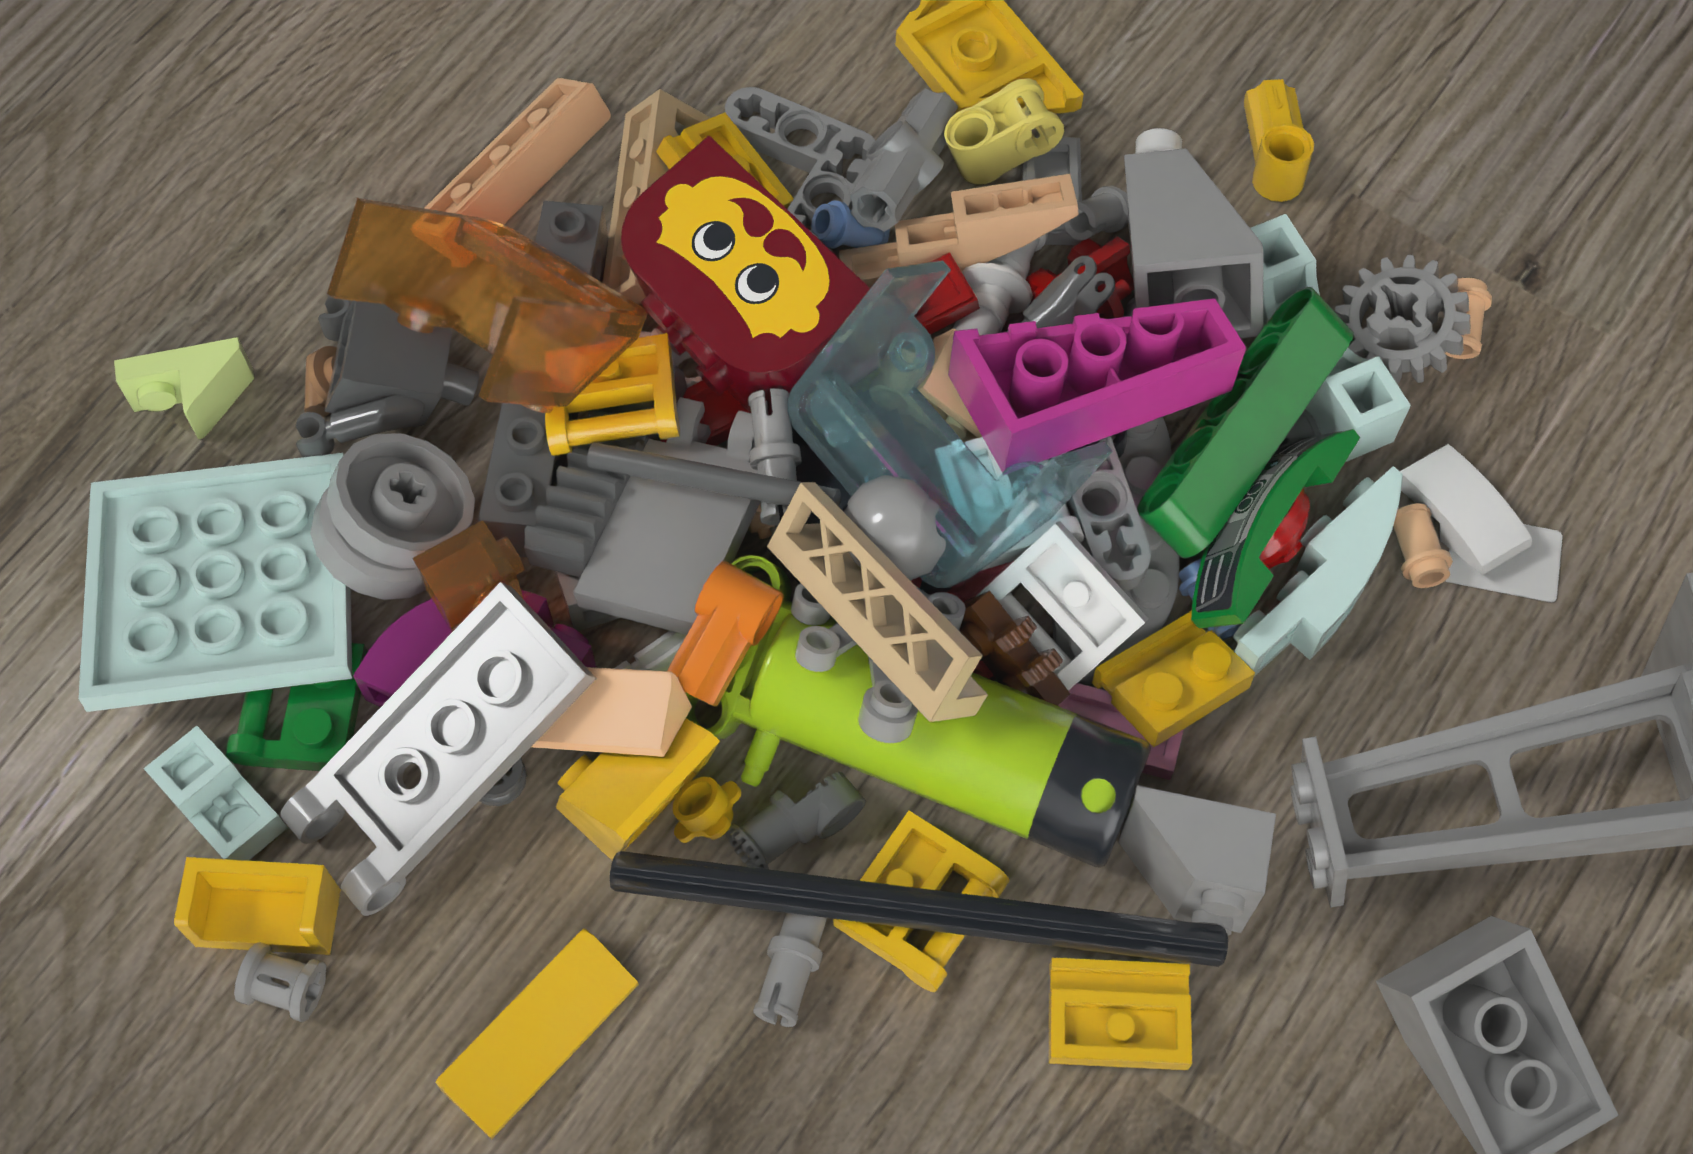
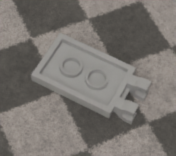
(670, 535)

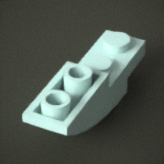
(1329, 575)

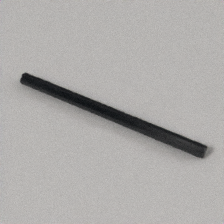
(919, 908)

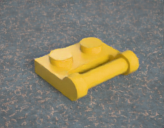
(634, 377)
(922, 858)

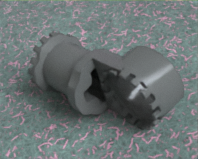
(786, 823)

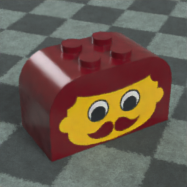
(735, 275)

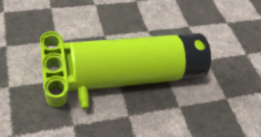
(1008, 765)

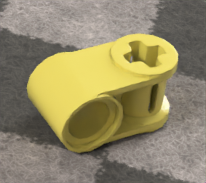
(998, 132)

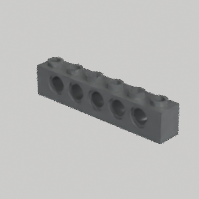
(520, 454)

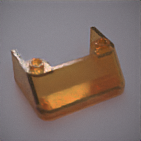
(515, 299)

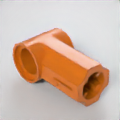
(731, 617)

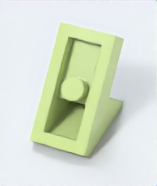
(199, 376)

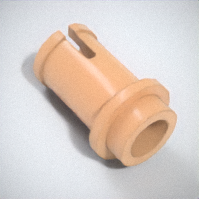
(1479, 301)
(1424, 558)

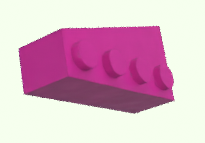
(1090, 379)

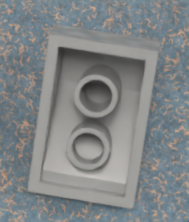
(1498, 1041)

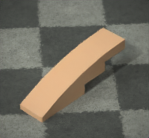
(980, 229)

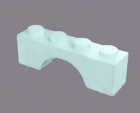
(1357, 390)

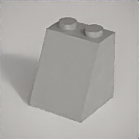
(1190, 240)

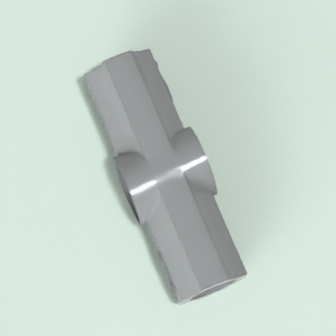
(903, 160)

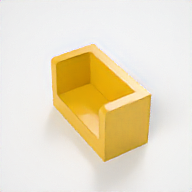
(255, 902)

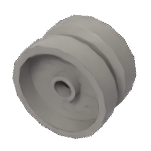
(385, 507)

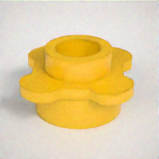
(704, 809)

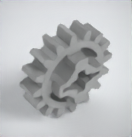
(1406, 296)

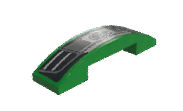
(1230, 569)

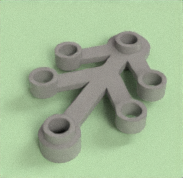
(884, 710)

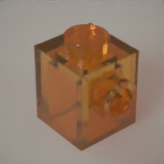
(466, 570)

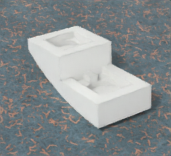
(1470, 510)

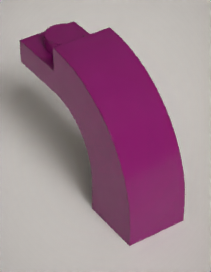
(420, 632)

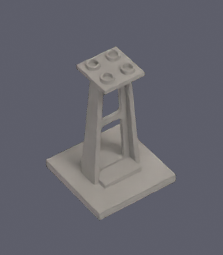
(1660, 694)

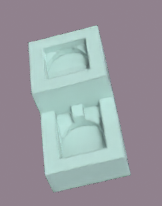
(215, 797)

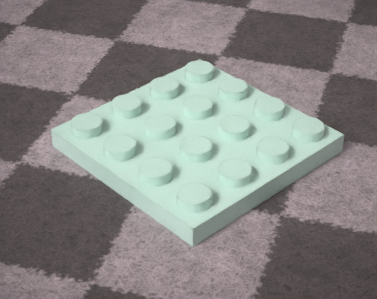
(210, 586)

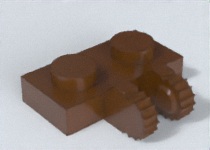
(1009, 651)

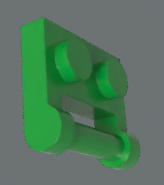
(314, 728)

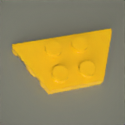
(978, 50)

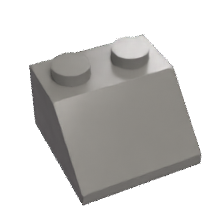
(1200, 855)

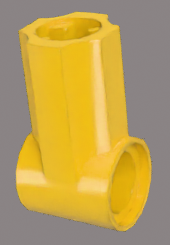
(1278, 140)

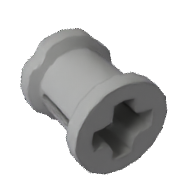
(257, 983)

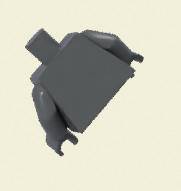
(381, 376)

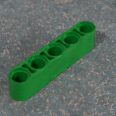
(1246, 425)

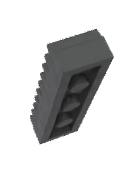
(583, 500)

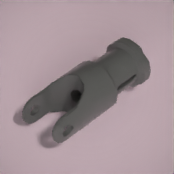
(1070, 295)

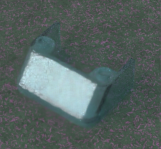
(870, 421)

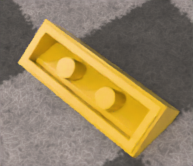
(536, 1033)

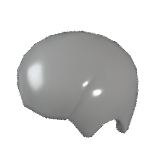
(899, 522)

